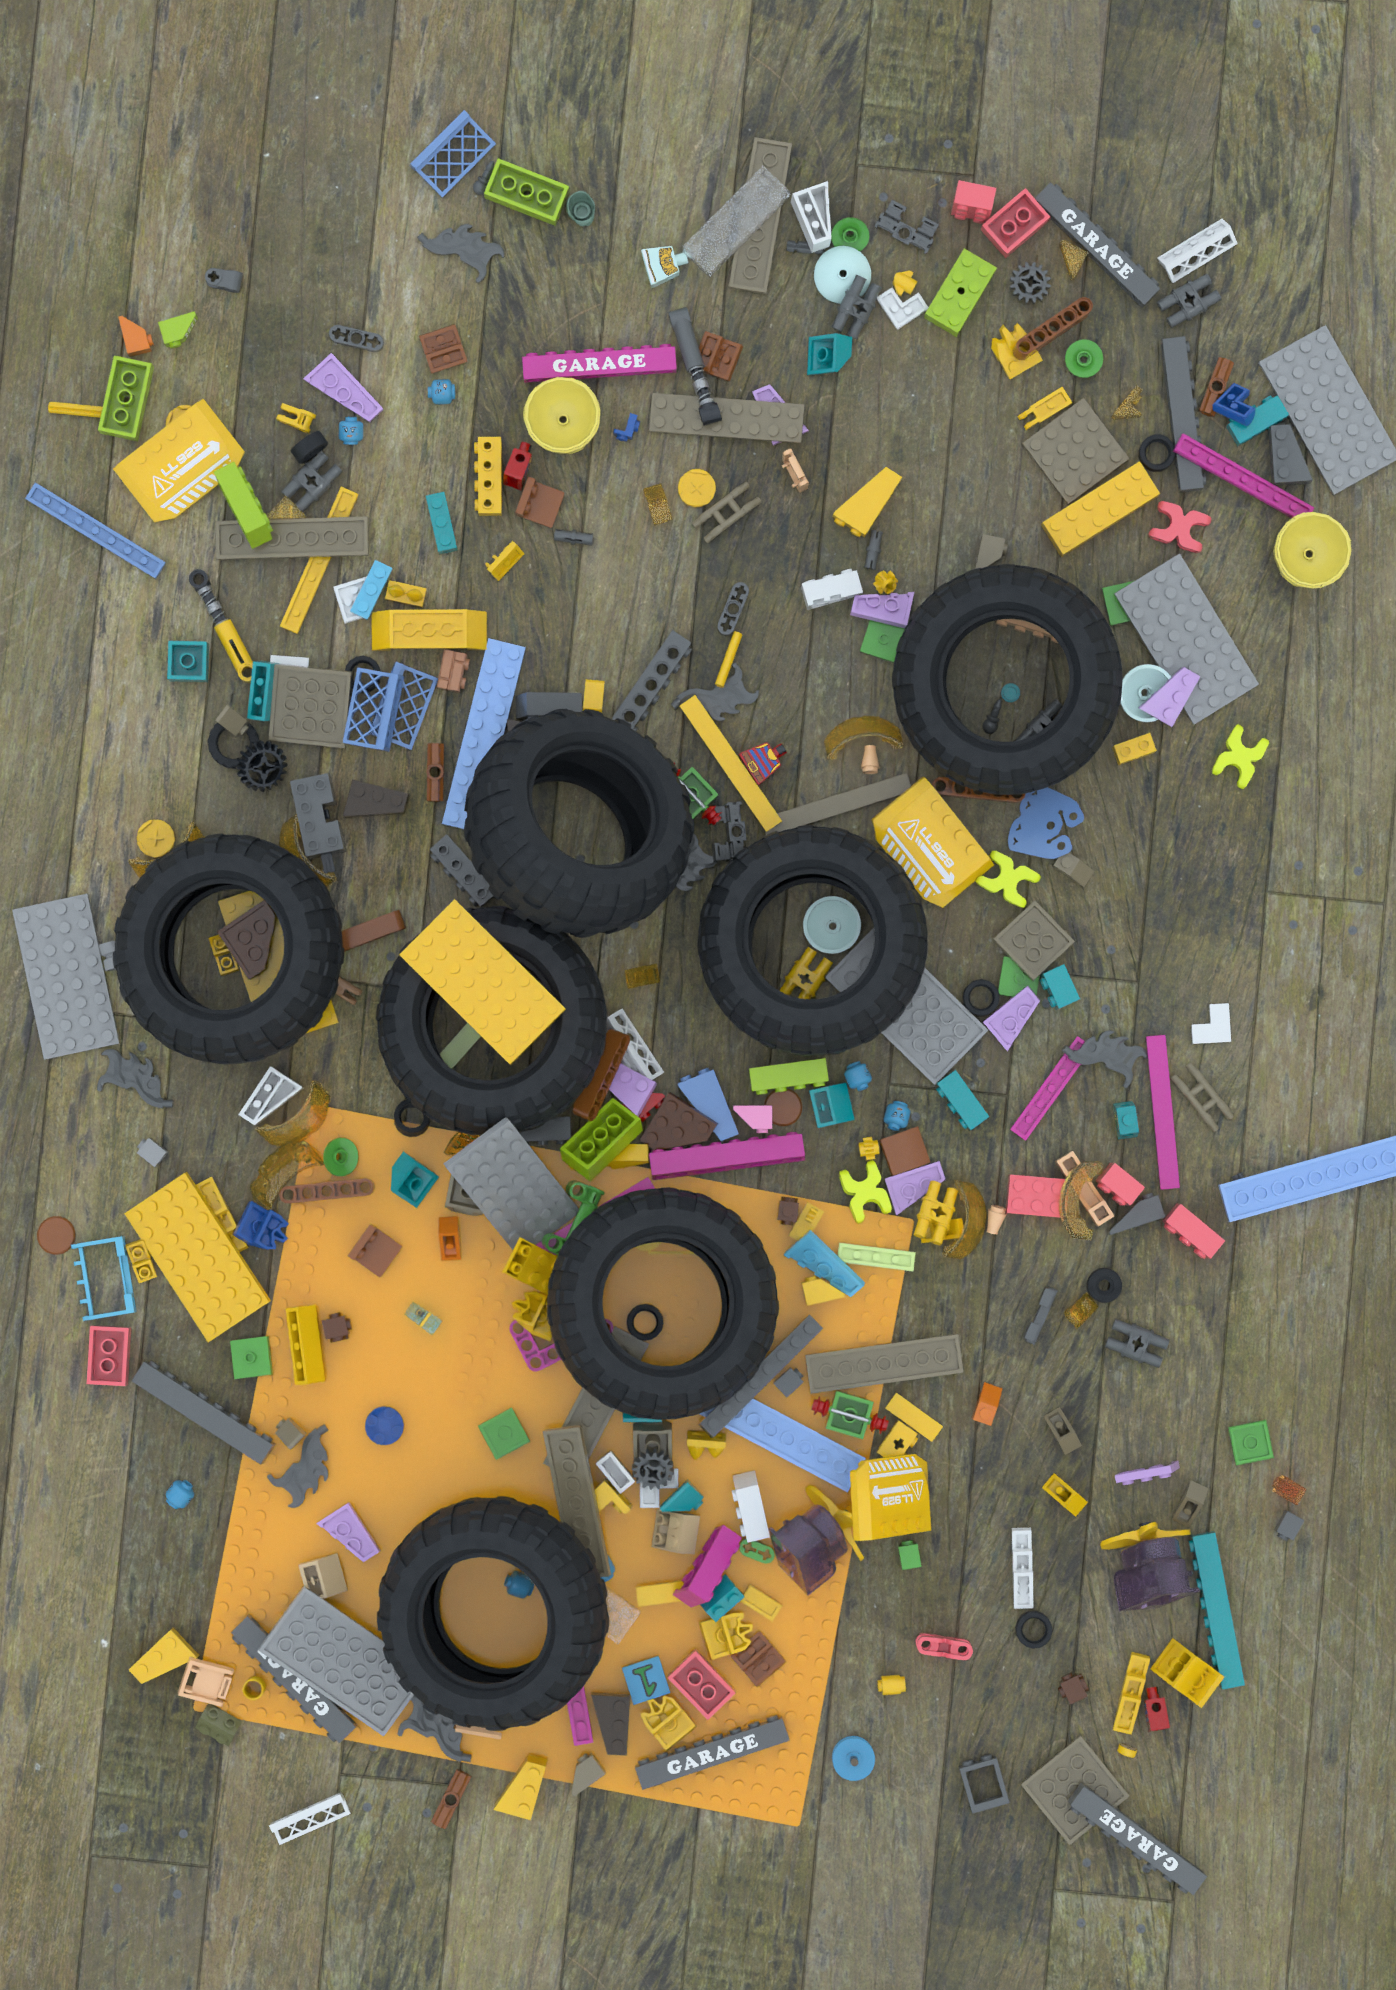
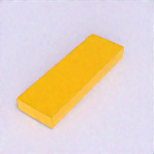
(914, 1417)

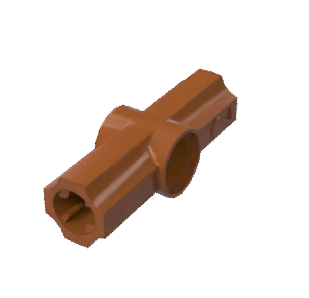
(1220, 375)
(435, 759)
(456, 1787)

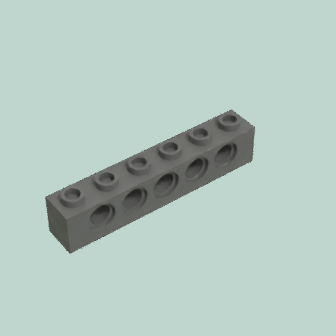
(673, 641)

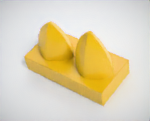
(405, 593)
(699, 1440)

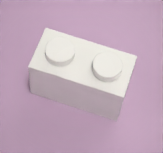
(615, 1472)

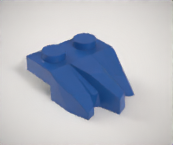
(260, 1227)

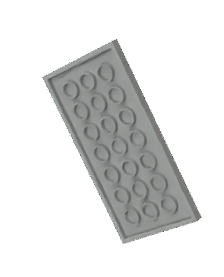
(1329, 410)
(1186, 632)
(66, 976)
(934, 1025)
(511, 1185)
(337, 1660)

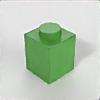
(909, 1555)

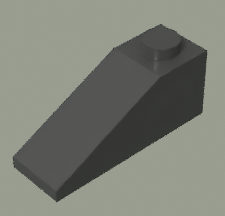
(1140, 1213)

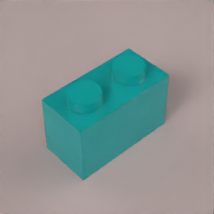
(725, 1598)

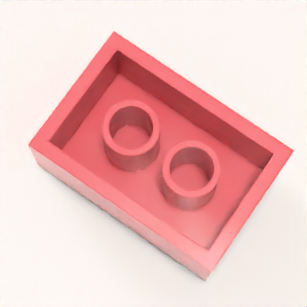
(973, 202)
(1015, 223)
(1119, 1184)
(1033, 1195)
(1192, 1231)
(108, 1355)
(701, 1684)

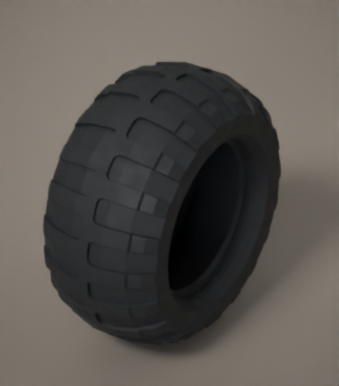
(988, 596)
(624, 774)
(794, 859)
(149, 931)
(534, 1093)
(745, 1287)
(429, 1659)

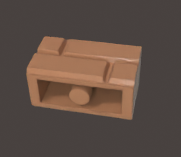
(452, 671)

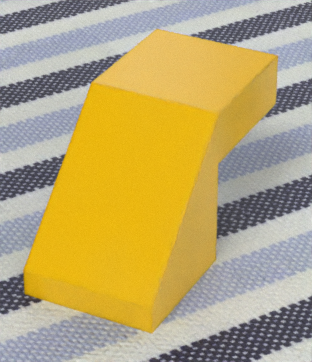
(593, 695)
(953, 1232)

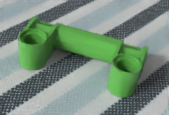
(589, 1197)

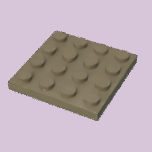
(1075, 451)
(309, 705)
(1060, 1777)

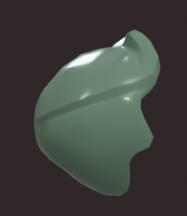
(581, 208)

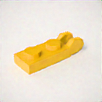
(1046, 407)

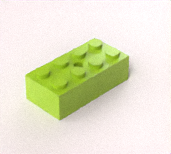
(510, 182)
(951, 309)
(126, 379)
(244, 504)
(788, 1075)
(601, 1139)

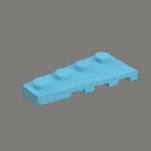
(818, 1257)

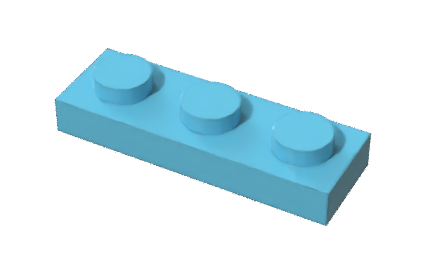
(371, 590)

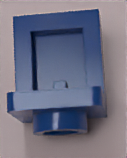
(632, 426)

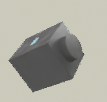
(789, 1381)
(1288, 1526)

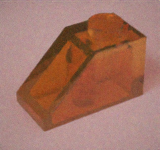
(1288, 1489)

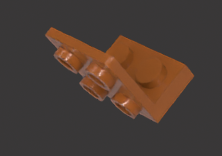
(539, 503)
(375, 1250)

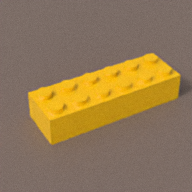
(1100, 509)

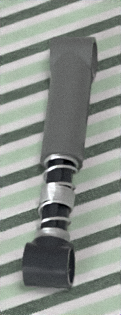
(694, 364)

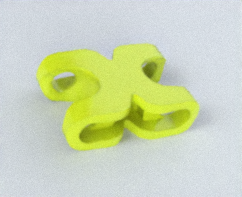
(1240, 756)
(1008, 879)
(865, 1191)

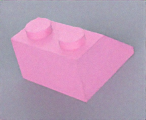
(756, 1117)

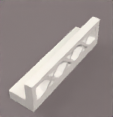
(1196, 246)
(631, 1058)
(305, 1813)

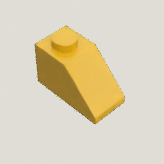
(819, 1291)
(1064, 1494)

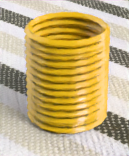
(246, 1693)

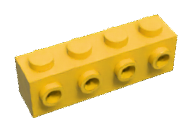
(489, 476)
(305, 1344)

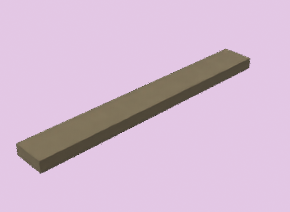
(842, 803)

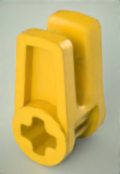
(303, 420)

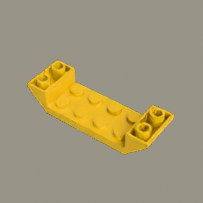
(429, 629)
(530, 1265)

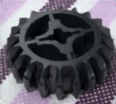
(259, 751)

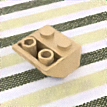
(675, 1532)
(323, 1576)

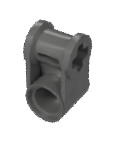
(227, 279)

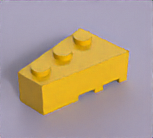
(164, 1656)
(522, 1791)

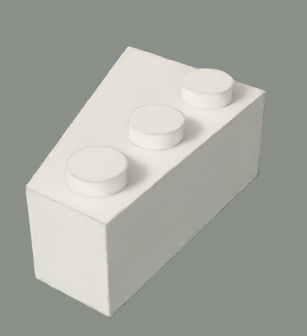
(813, 215)
(831, 589)
(269, 1095)
(750, 1506)

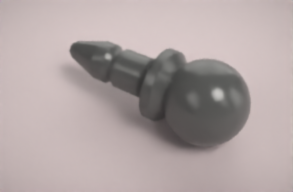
(481, 184)
(990, 725)

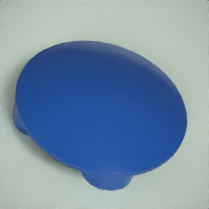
(384, 1425)

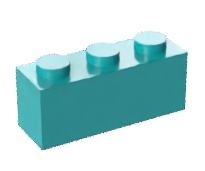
(1266, 415)
(441, 523)
(261, 691)
(961, 1100)

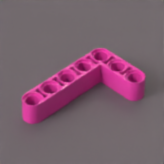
(535, 1352)

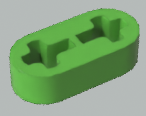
(755, 1555)

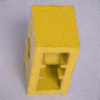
(1134, 749)
(898, 1431)

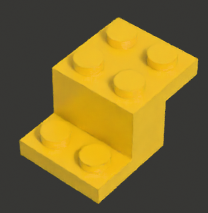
(606, 1492)
(1187, 1673)

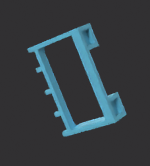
(126, 1277)

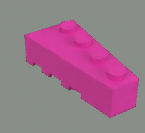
(709, 1567)

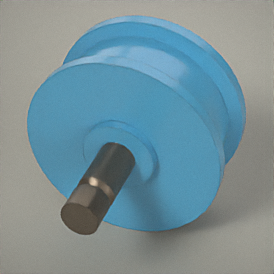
(853, 1758)

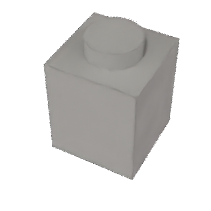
(151, 1151)

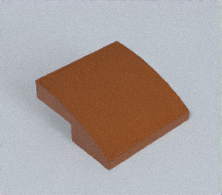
(443, 348)
(719, 355)
(904, 1151)
(759, 1659)

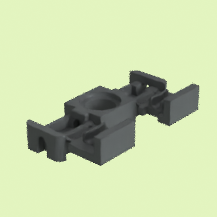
(891, 224)
(733, 815)
(1040, 1317)

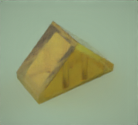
(1073, 258)
(286, 510)

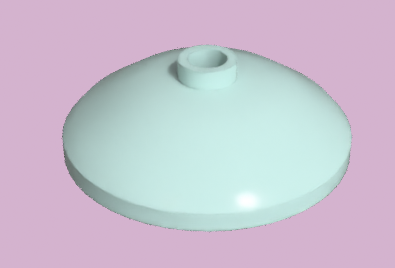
(829, 265)
(1139, 678)
(828, 911)

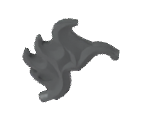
(466, 245)
(720, 699)
(697, 861)
(1110, 1052)
(136, 1075)
(307, 1471)
(437, 1726)

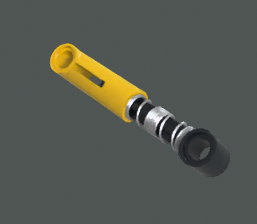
(224, 628)

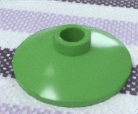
(857, 240)
(1086, 349)
(347, 1157)

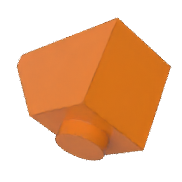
(135, 338)
(449, 1238)
(987, 1404)

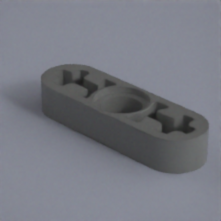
(341, 340)
(743, 597)

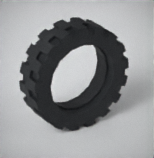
(214, 749)

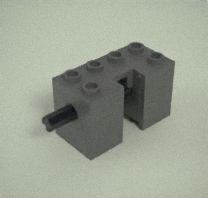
(318, 835)

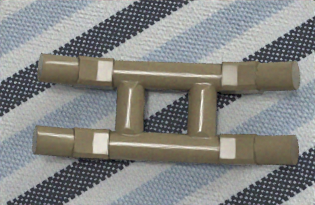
(738, 512)
(1202, 1109)

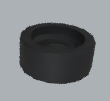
(309, 447)
(1142, 453)
(363, 659)
(995, 997)
(410, 1132)
(659, 1322)
(1019, 1632)

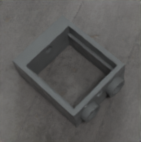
(991, 1802)

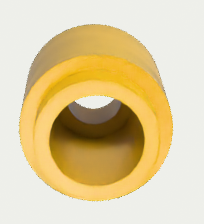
(891, 1684)

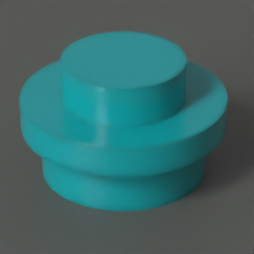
(1010, 692)

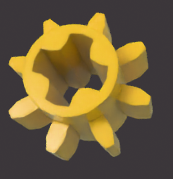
(885, 582)
(868, 1148)

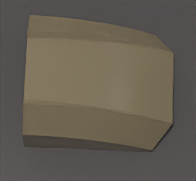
(459, 1201)
(650, 1436)

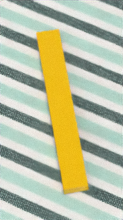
(315, 569)
(730, 763)

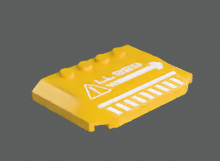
(179, 463)
(930, 843)
(890, 1497)

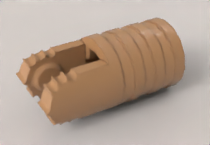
(343, 985)

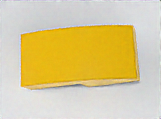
(218, 945)
(141, 1261)

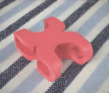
(1179, 527)
(944, 1646)

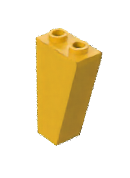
(866, 505)

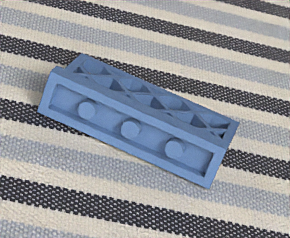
(437, 145)
(399, 668)
(388, 714)

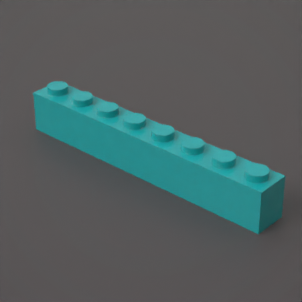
(1217, 1609)

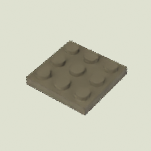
(1033, 940)

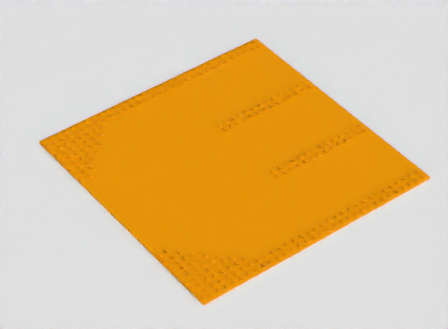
(475, 1372)

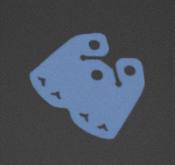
(1034, 832)

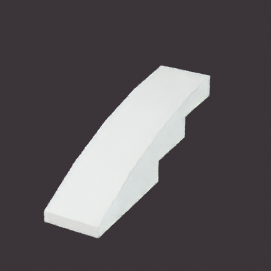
(1022, 1568)

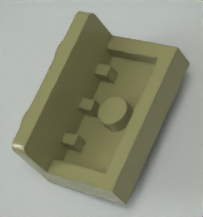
(218, 1724)

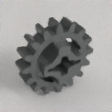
(1037, 283)
(653, 1468)

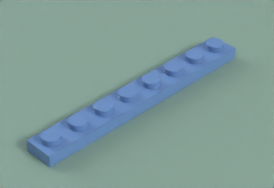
(95, 530)

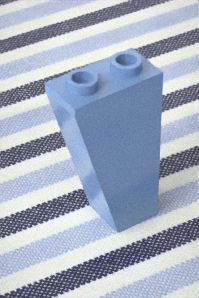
(708, 1098)

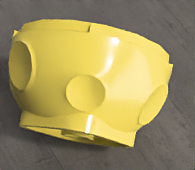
(559, 399)
(1326, 542)

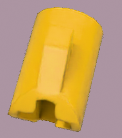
(904, 283)

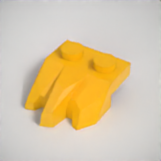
(1004, 352)
(533, 1314)
(725, 1635)
(667, 1722)

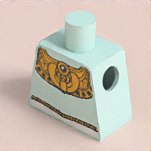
(662, 264)

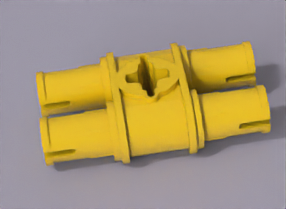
(801, 967)
(927, 1215)

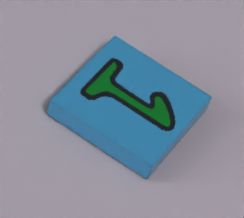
(646, 1680)

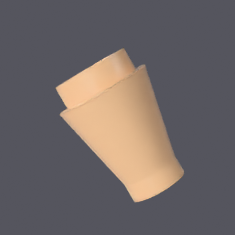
(870, 760)
(996, 1216)

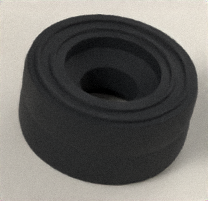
(1114, 1289)

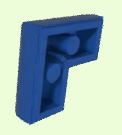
(1231, 405)

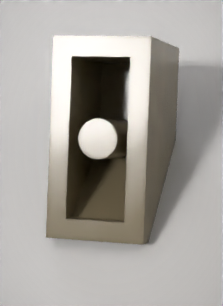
(990, 551)
(232, 721)
(1073, 869)
(1062, 1431)
(289, 1432)
(1190, 1503)
(586, 1773)

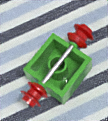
(701, 796)
(849, 1414)

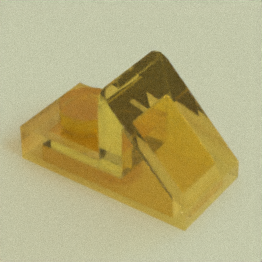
(1126, 410)
(657, 504)
(642, 976)
(1081, 1310)

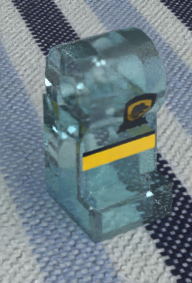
(423, 1318)

